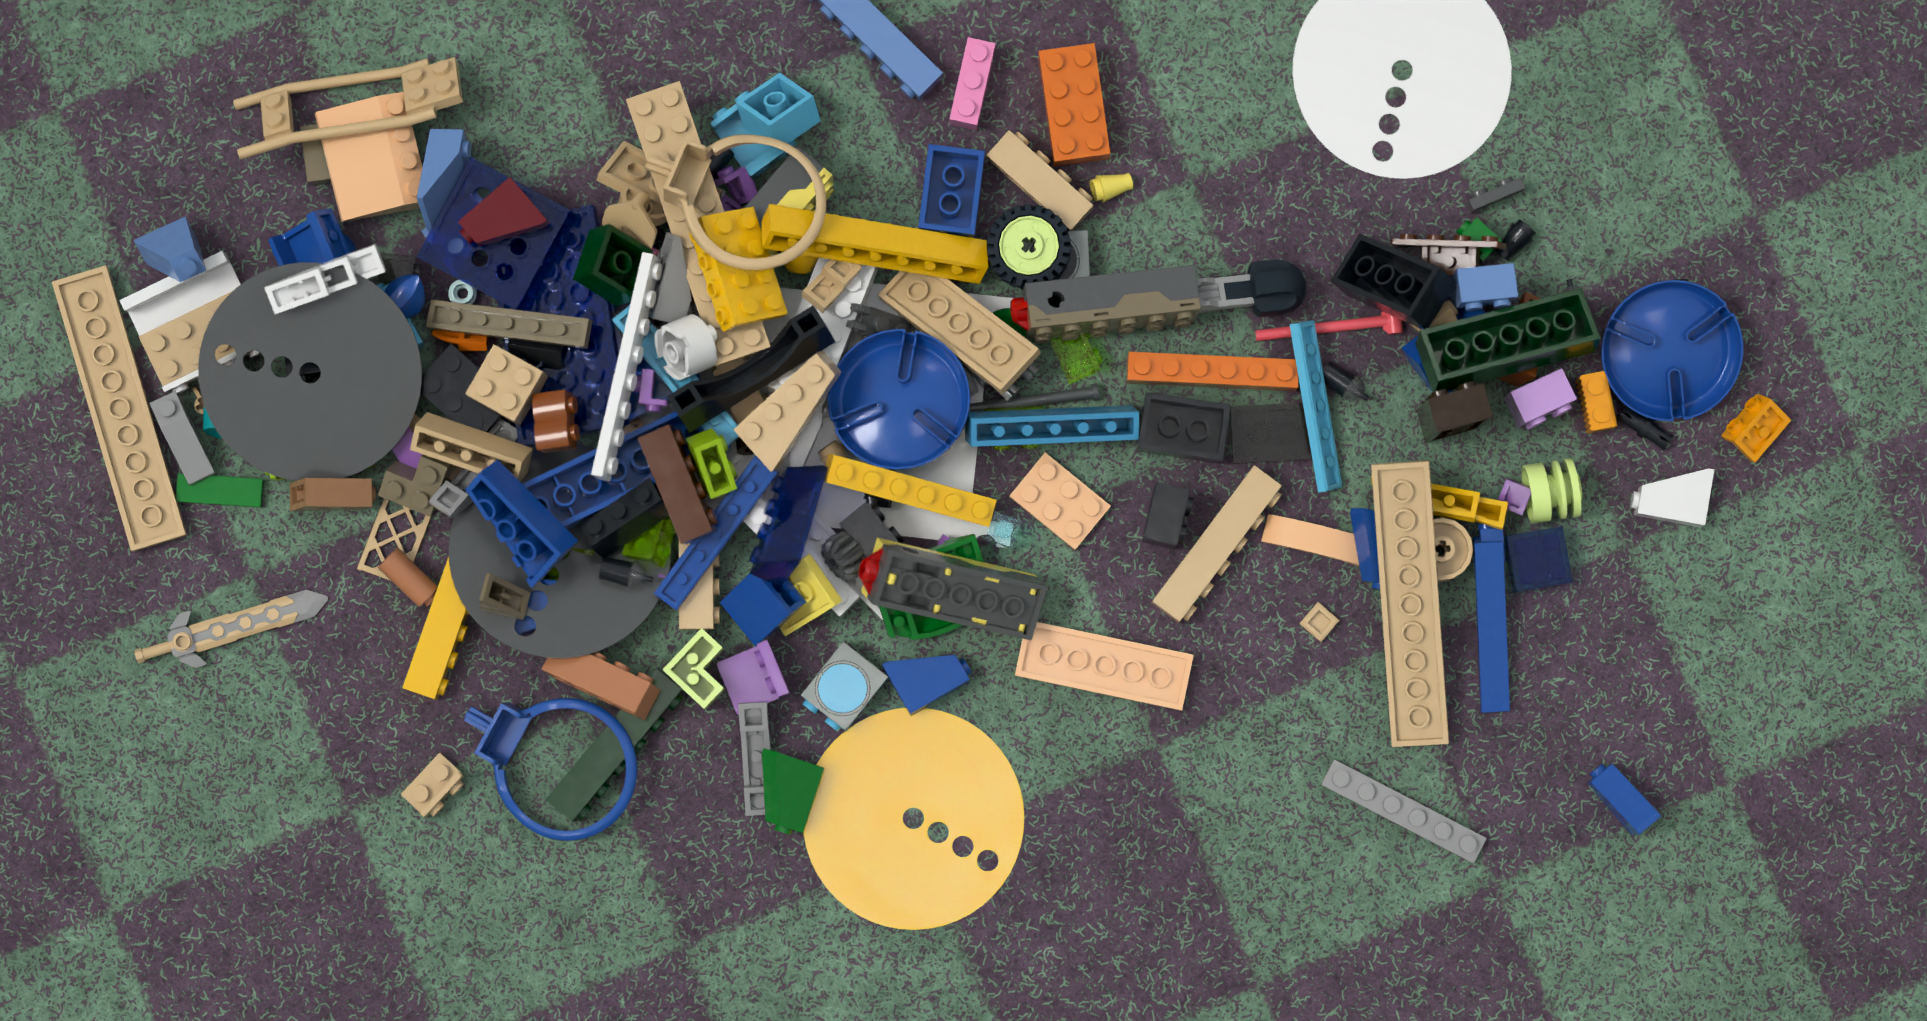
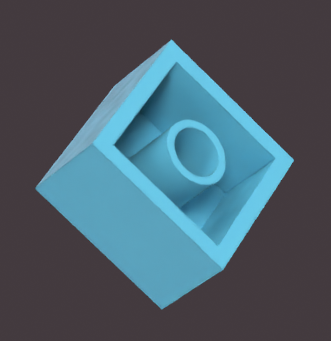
(778, 110)

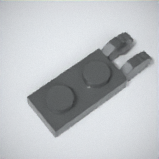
(875, 321)

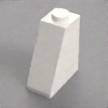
(1676, 499)

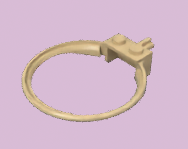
(687, 176)

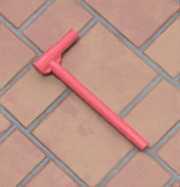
(1389, 323)

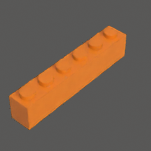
(1212, 371)

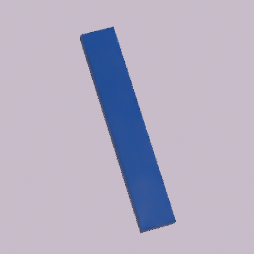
(703, 552)
(1491, 626)

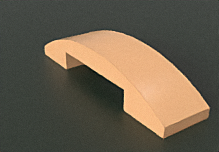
(1310, 538)

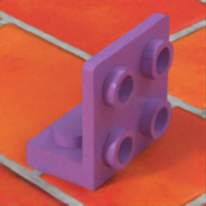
(753, 676)

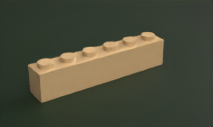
(1216, 544)

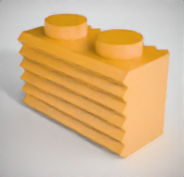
(1596, 402)

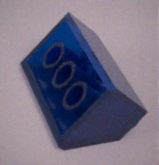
(787, 522)

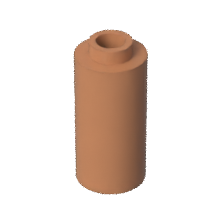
(408, 578)

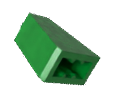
(788, 790)

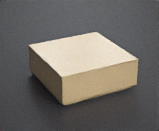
(1319, 622)

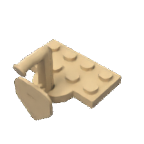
(639, 202)

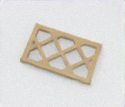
(372, 543)

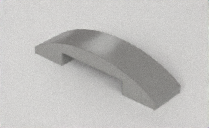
(452, 496)
(754, 737)

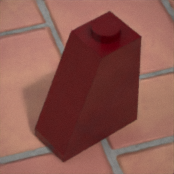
(501, 216)

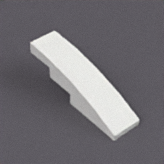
(313, 283)

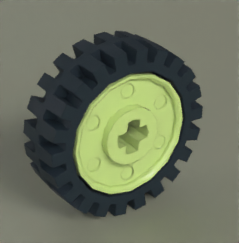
(1028, 224)

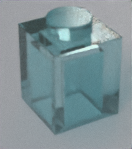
(1003, 530)

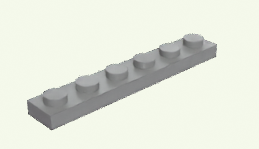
(1403, 811)

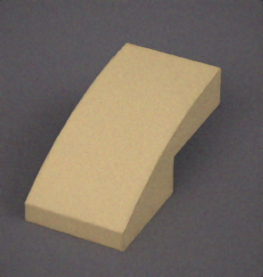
(830, 283)

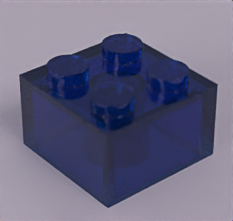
(1537, 560)

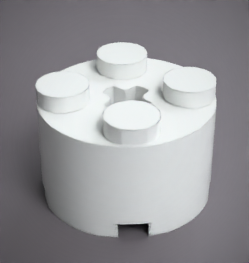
(686, 346)

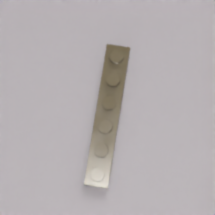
(509, 324)

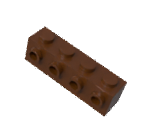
(678, 484)

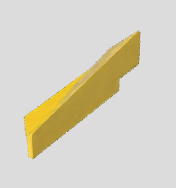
(1467, 506)

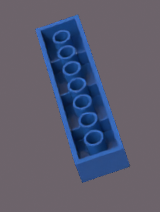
(576, 495)

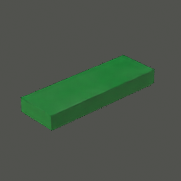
(221, 491)

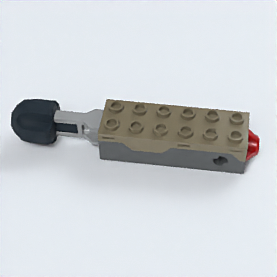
(1151, 299)

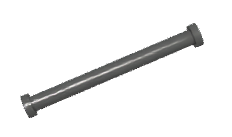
(1041, 399)

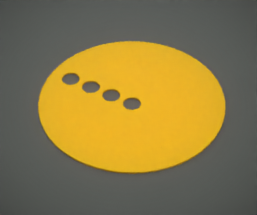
(859, 828)

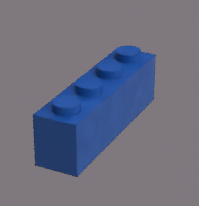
(520, 521)

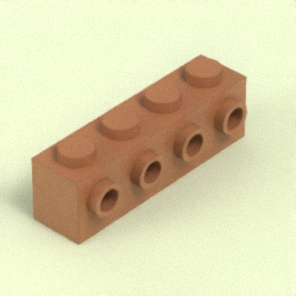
(606, 682)

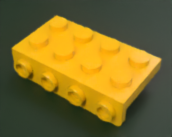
(738, 294)

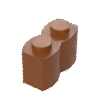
(555, 421)

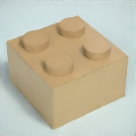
(506, 384)

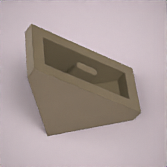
(503, 598)

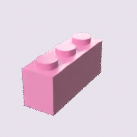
(972, 83)

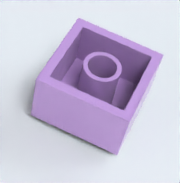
(1540, 398)

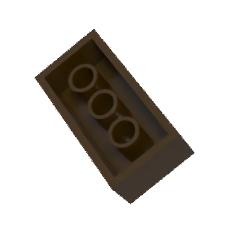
(1454, 412)

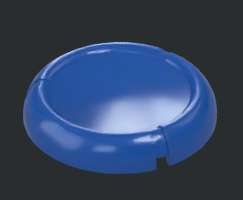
(1672, 350)
(899, 399)

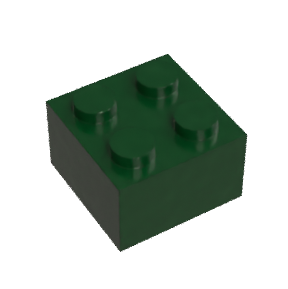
(610, 264)

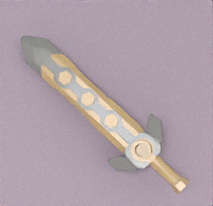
(228, 628)

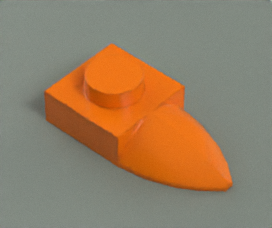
(465, 342)

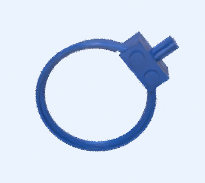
(503, 736)

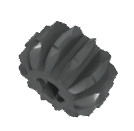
(843, 555)

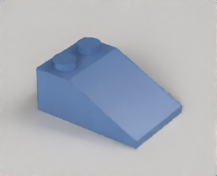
(442, 166)
(1484, 287)

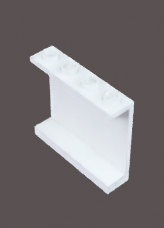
(172, 299)

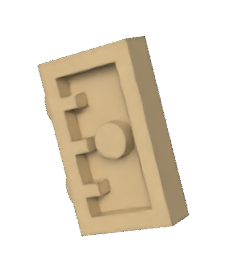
(433, 786)

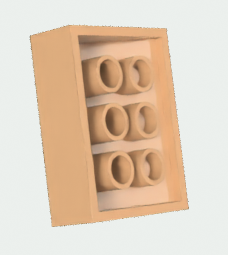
(374, 169)

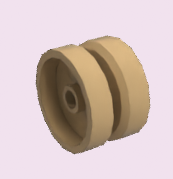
(1456, 547)

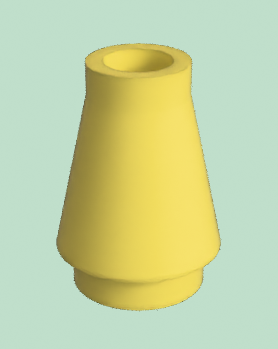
(1109, 186)

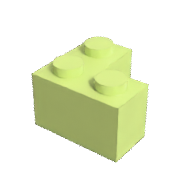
(689, 669)

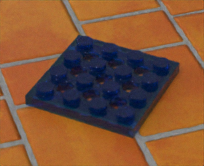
(485, 278)

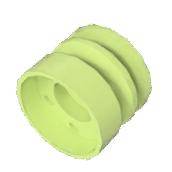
(1552, 490)

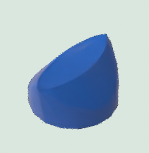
(408, 294)

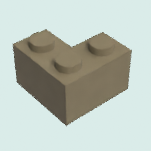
(415, 486)

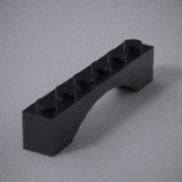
(707, 398)

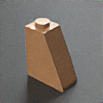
(331, 494)

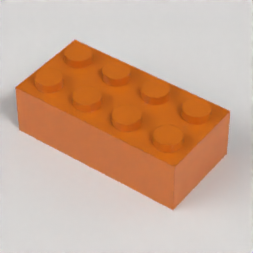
(1074, 104)

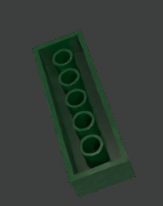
(1508, 340)

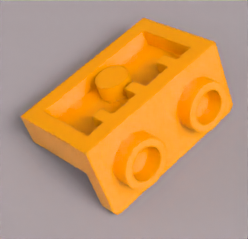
(1756, 427)

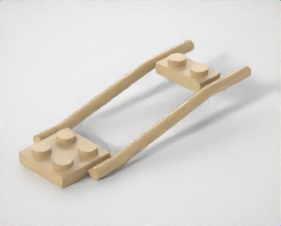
(425, 90)

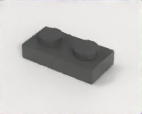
(1505, 189)

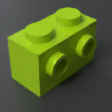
(712, 463)

